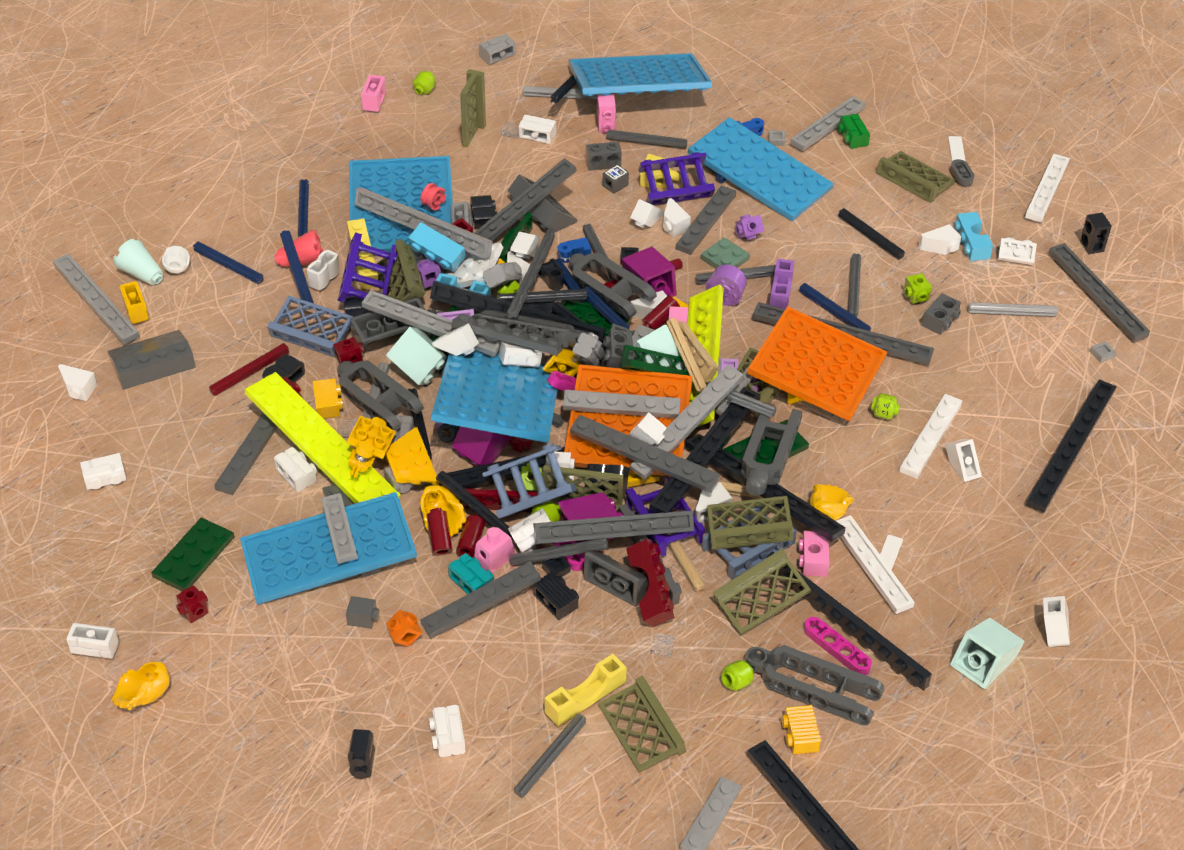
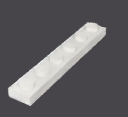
(1047, 188)
(930, 436)
(875, 566)

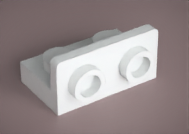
(1017, 251)

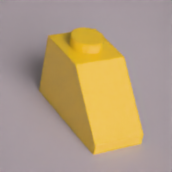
(564, 362)

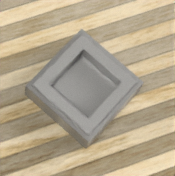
(777, 137)
(1102, 352)

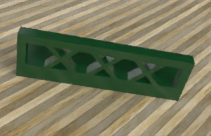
(519, 226)
(655, 366)

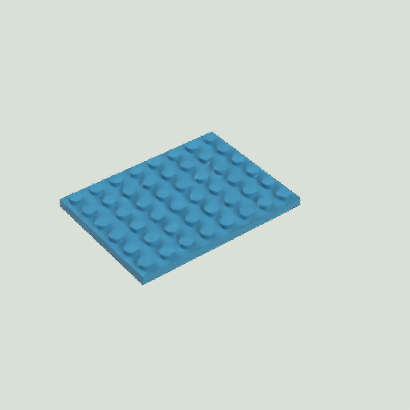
(639, 74)
(402, 182)
(495, 397)

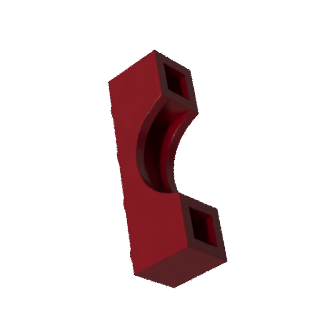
(656, 605)

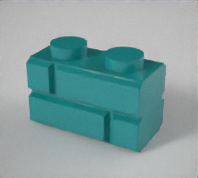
(468, 573)

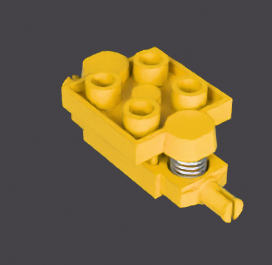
(369, 440)

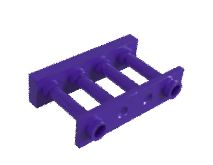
(682, 194)
(353, 261)
(635, 503)

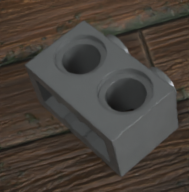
(603, 155)
(941, 314)
(614, 347)

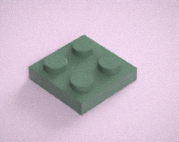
(725, 253)

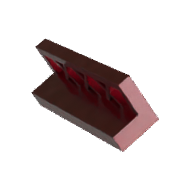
(491, 498)

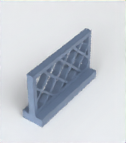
(301, 337)

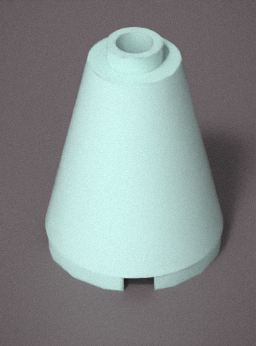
(138, 262)

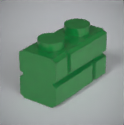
(853, 131)

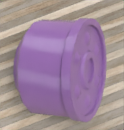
(732, 281)

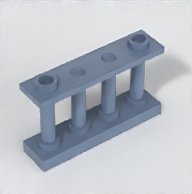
(544, 494)
(751, 556)

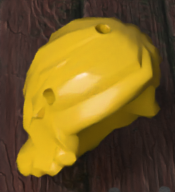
(440, 497)
(830, 500)
(138, 688)

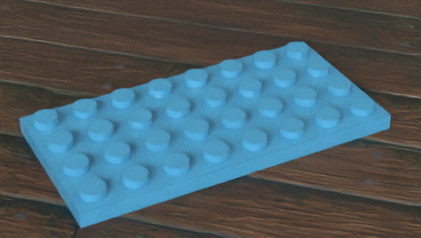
(761, 169)
(303, 555)

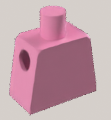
(494, 549)

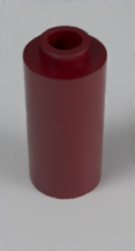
(660, 313)
(439, 532)
(470, 535)

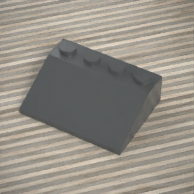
(152, 359)

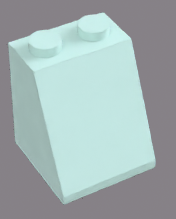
(659, 341)
(417, 356)
(986, 652)

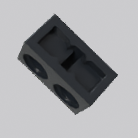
(1095, 233)

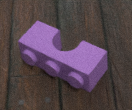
(782, 283)

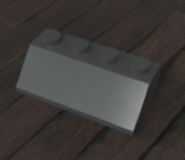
(547, 211)
(376, 326)

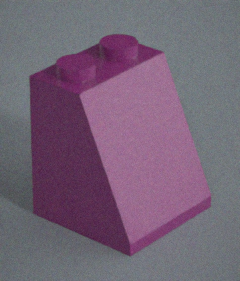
(652, 269)
(479, 445)
(588, 507)

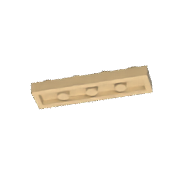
(703, 359)

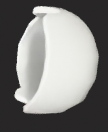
(175, 259)

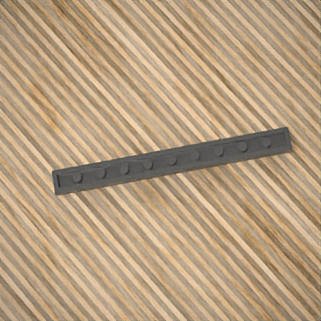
(893, 346)

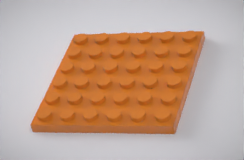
(817, 363)
(622, 382)

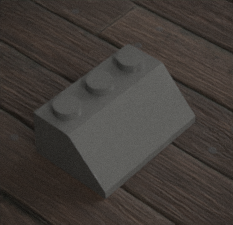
(615, 577)

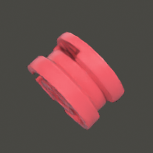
(433, 196)

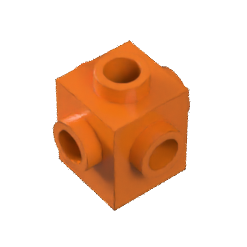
(404, 628)

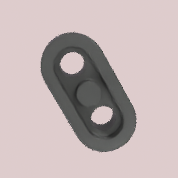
(962, 172)

